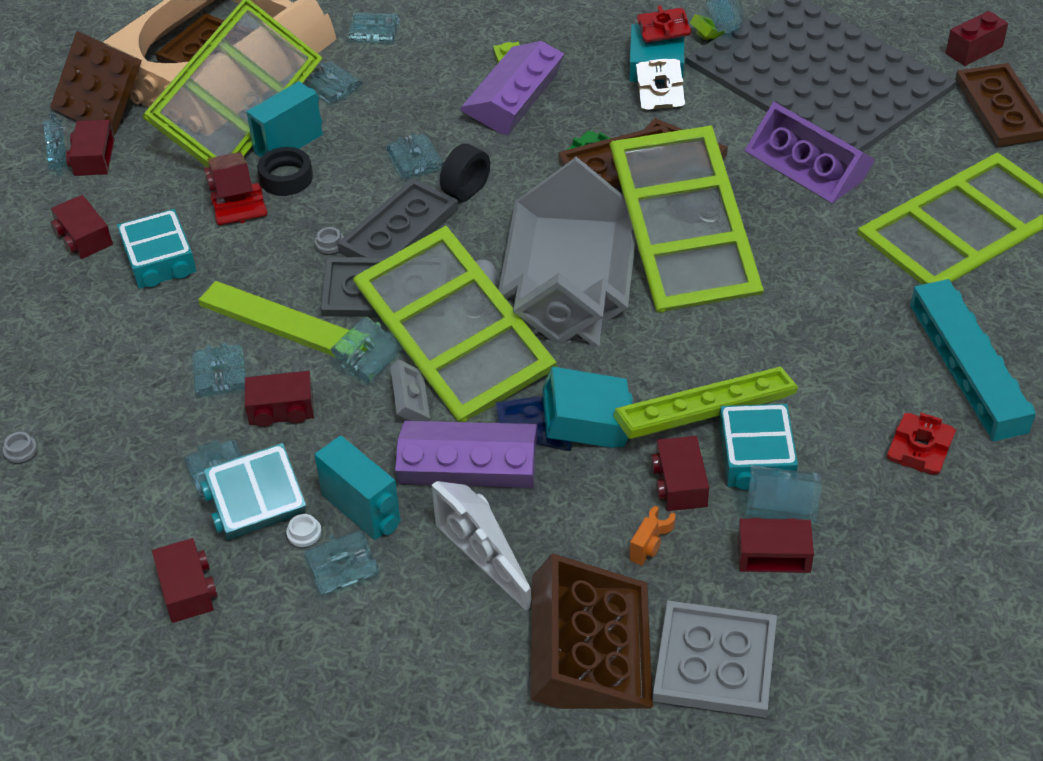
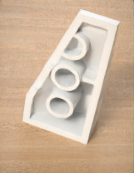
(473, 528)

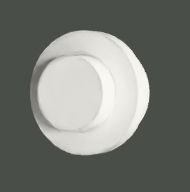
(303, 530)

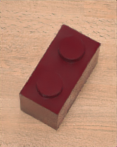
(976, 38)
(91, 148)
(228, 175)
(81, 227)
(279, 398)
(681, 473)
(775, 545)
(183, 580)

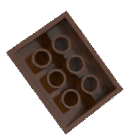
(589, 638)

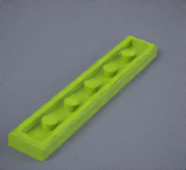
(272, 317)
(703, 402)

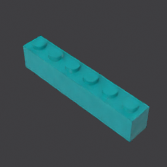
(972, 360)

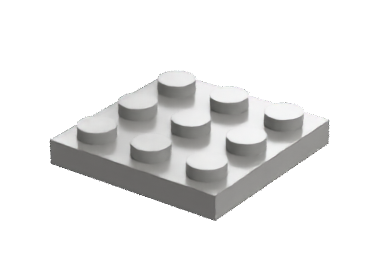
(715, 659)

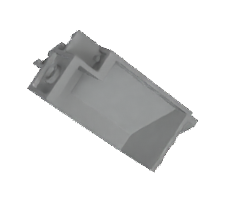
(569, 255)

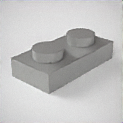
(409, 392)

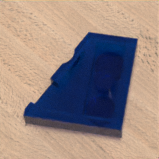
(529, 411)

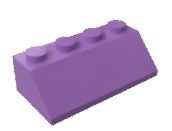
(513, 86)
(808, 154)
(467, 453)

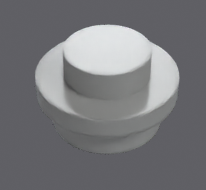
(327, 240)
(19, 447)

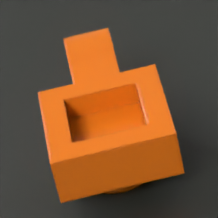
(646, 538)

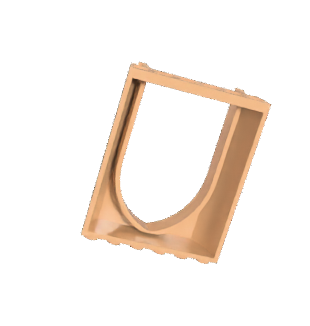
(300, 17)

